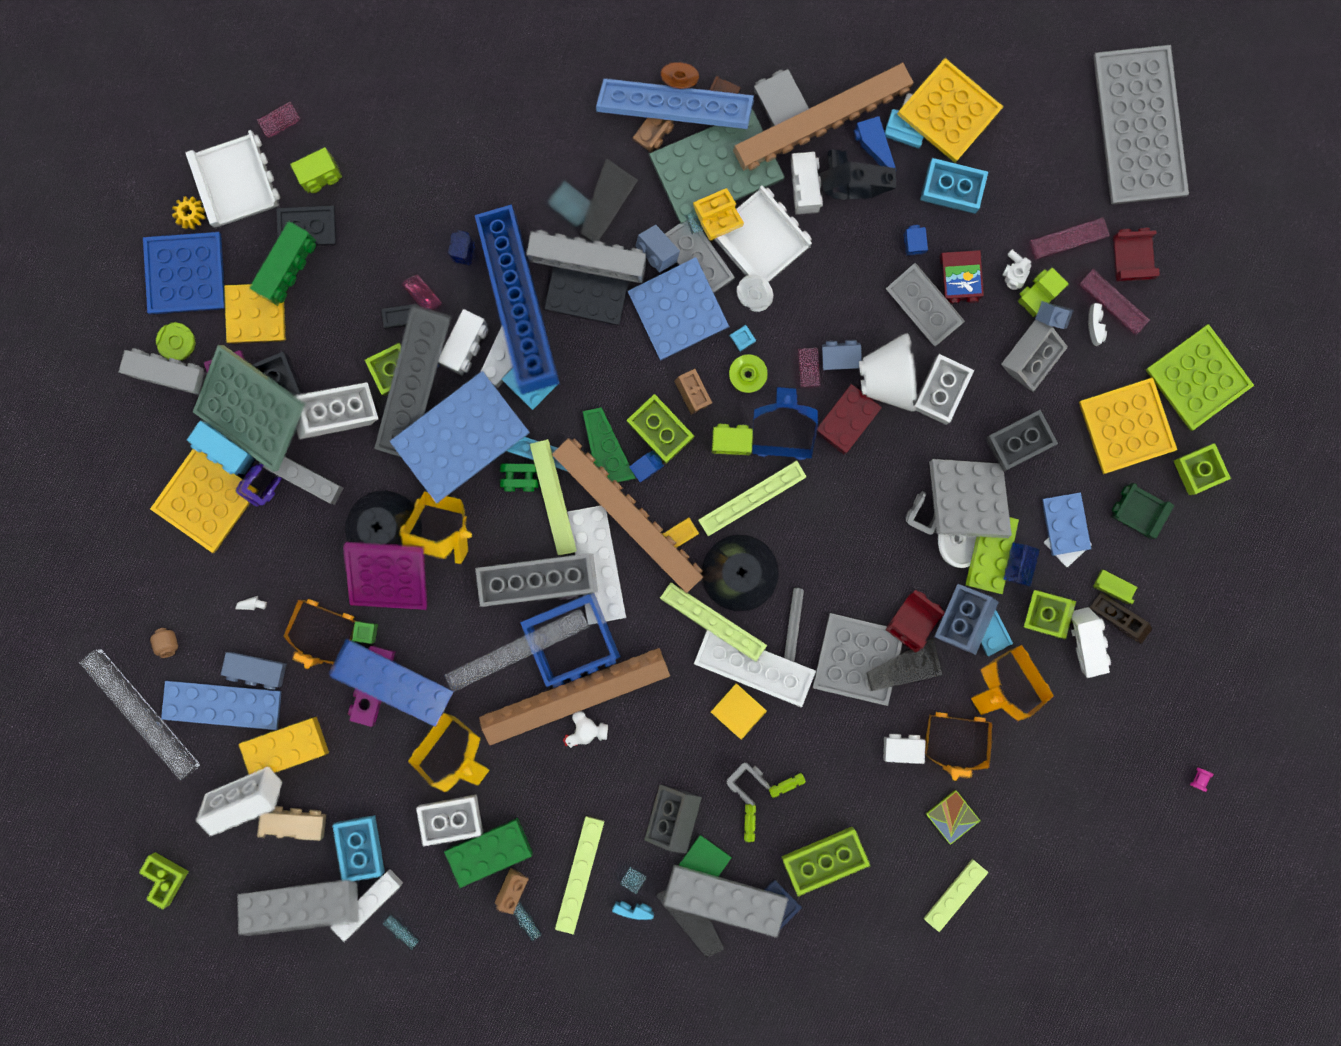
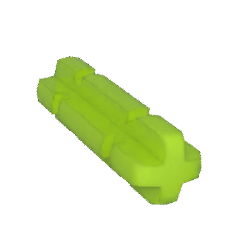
(787, 785)
(749, 836)

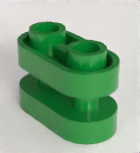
(509, 484)

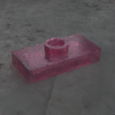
(278, 119)
(809, 367)

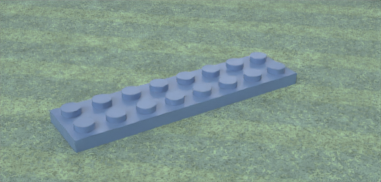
(675, 103)

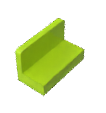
(1115, 587)

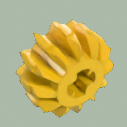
(187, 205)

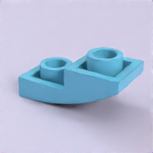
(640, 912)

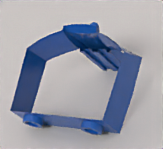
(785, 399)

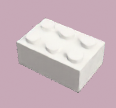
(463, 343)
(943, 389)
(449, 820)

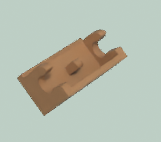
(693, 391)

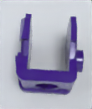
(252, 498)

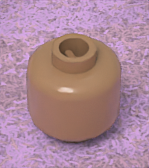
(164, 643)

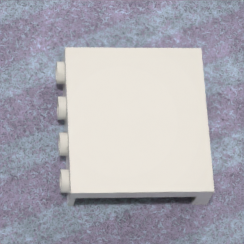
(233, 180)
(767, 239)

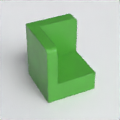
(365, 632)

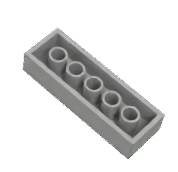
(586, 257)
(536, 580)
(725, 900)
(298, 908)

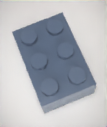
(966, 619)

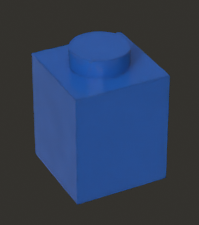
(915, 240)
(646, 466)

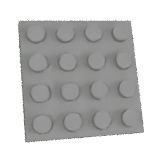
(970, 498)
(849, 652)

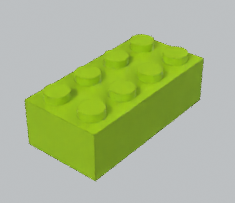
(825, 861)

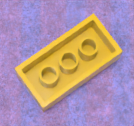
(285, 747)

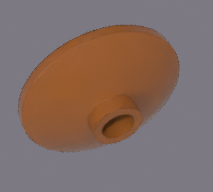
(679, 75)

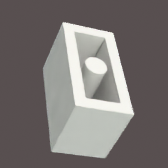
(904, 749)

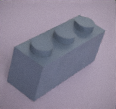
(253, 670)

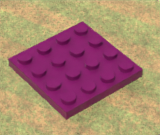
(386, 576)

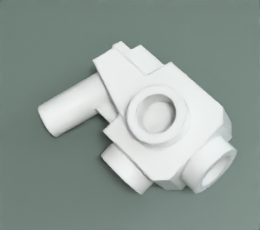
(1018, 272)

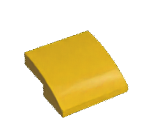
(718, 214)
(738, 711)

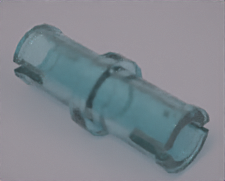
(526, 922)
(401, 932)

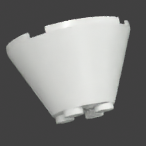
(890, 374)

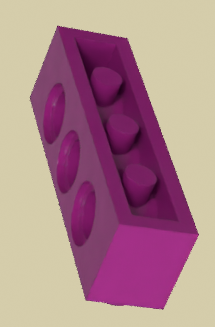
(356, 711)

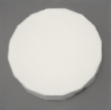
(755, 293)

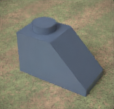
(1054, 315)

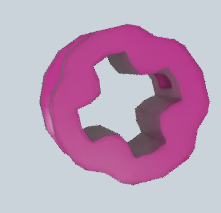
(1201, 779)

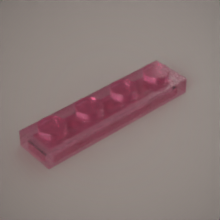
(1069, 238)
(1114, 302)

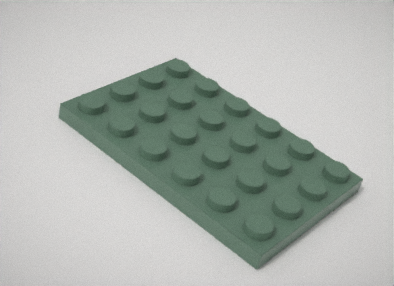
(708, 165)
(248, 408)

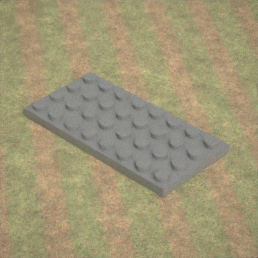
(1141, 124)

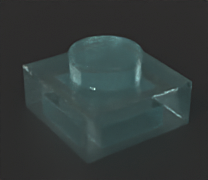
(694, 223)
(633, 880)

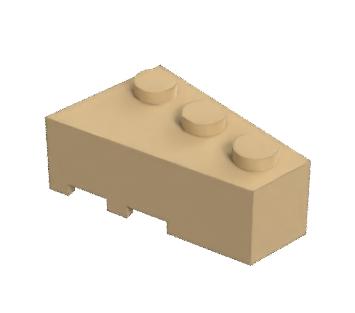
(293, 823)

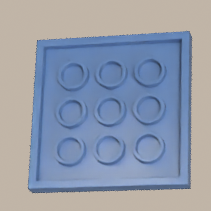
(678, 308)

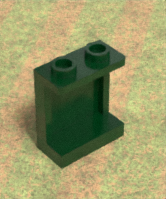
(1141, 511)

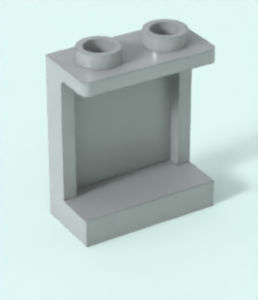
(780, 97)

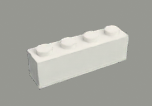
(370, 903)

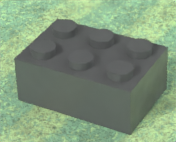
(1021, 440)

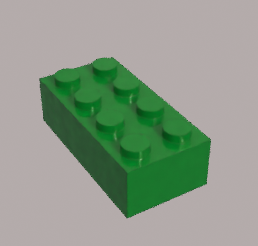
(283, 264)
(488, 852)

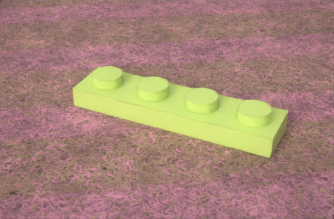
(955, 895)

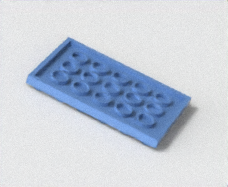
(459, 437)

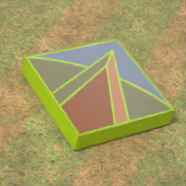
(952, 817)

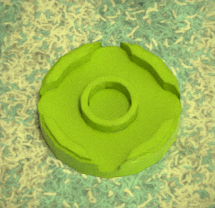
(175, 341)

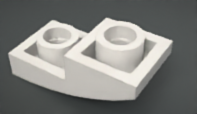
(1096, 330)

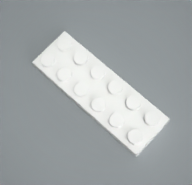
(593, 536)
(769, 674)

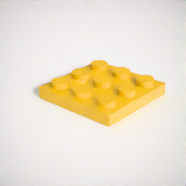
(252, 317)

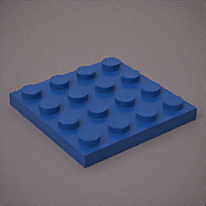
(184, 273)

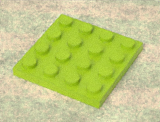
(1199, 377)

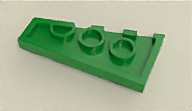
(606, 447)

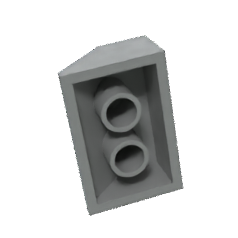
(1034, 355)

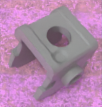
(912, 513)
(754, 771)

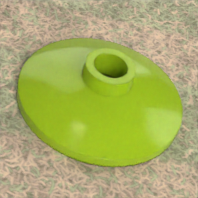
(752, 364)

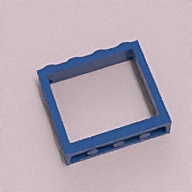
(540, 658)

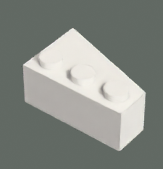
(806, 183)
(498, 361)
(1090, 642)

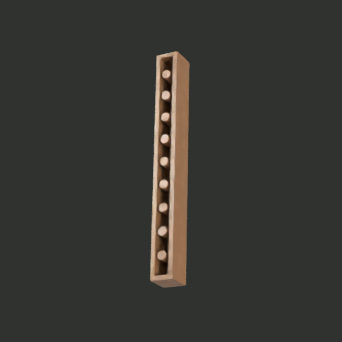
(823, 117)
(631, 518)
(574, 696)

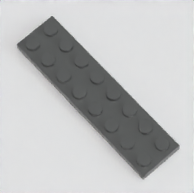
(413, 374)

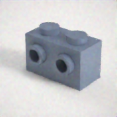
(658, 248)
(841, 355)

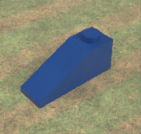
(874, 141)

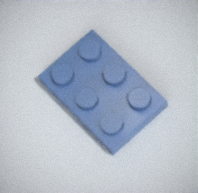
(1066, 524)

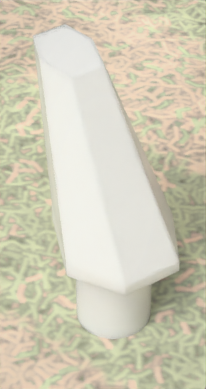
(251, 604)

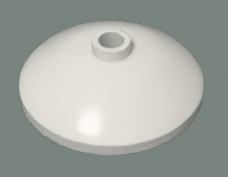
(956, 550)

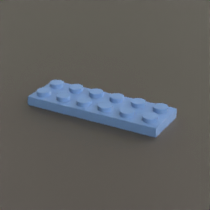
(221, 705)

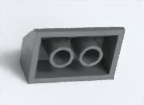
(673, 819)

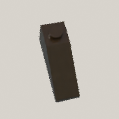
(1121, 618)

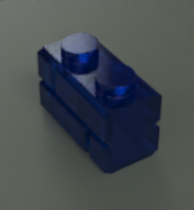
(461, 248)
(1021, 564)

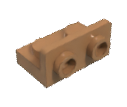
(652, 132)
(511, 891)

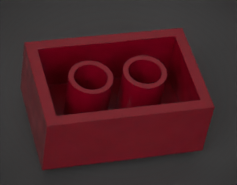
(848, 419)

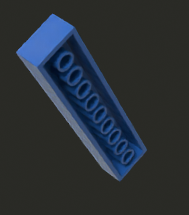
(516, 300)

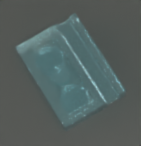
(570, 203)

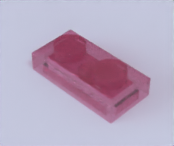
(421, 293)

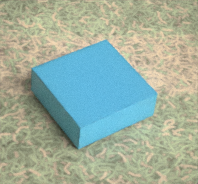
(743, 338)

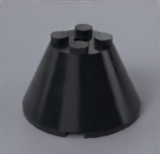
(382, 509)
(729, 588)

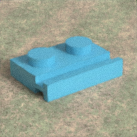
(901, 131)
(996, 636)

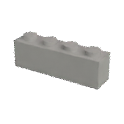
(308, 480)

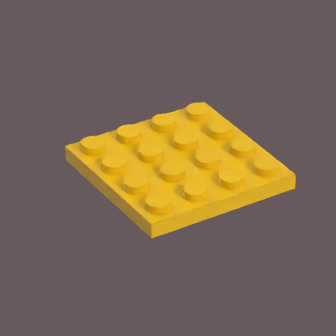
(950, 110)
(1127, 425)
(202, 500)

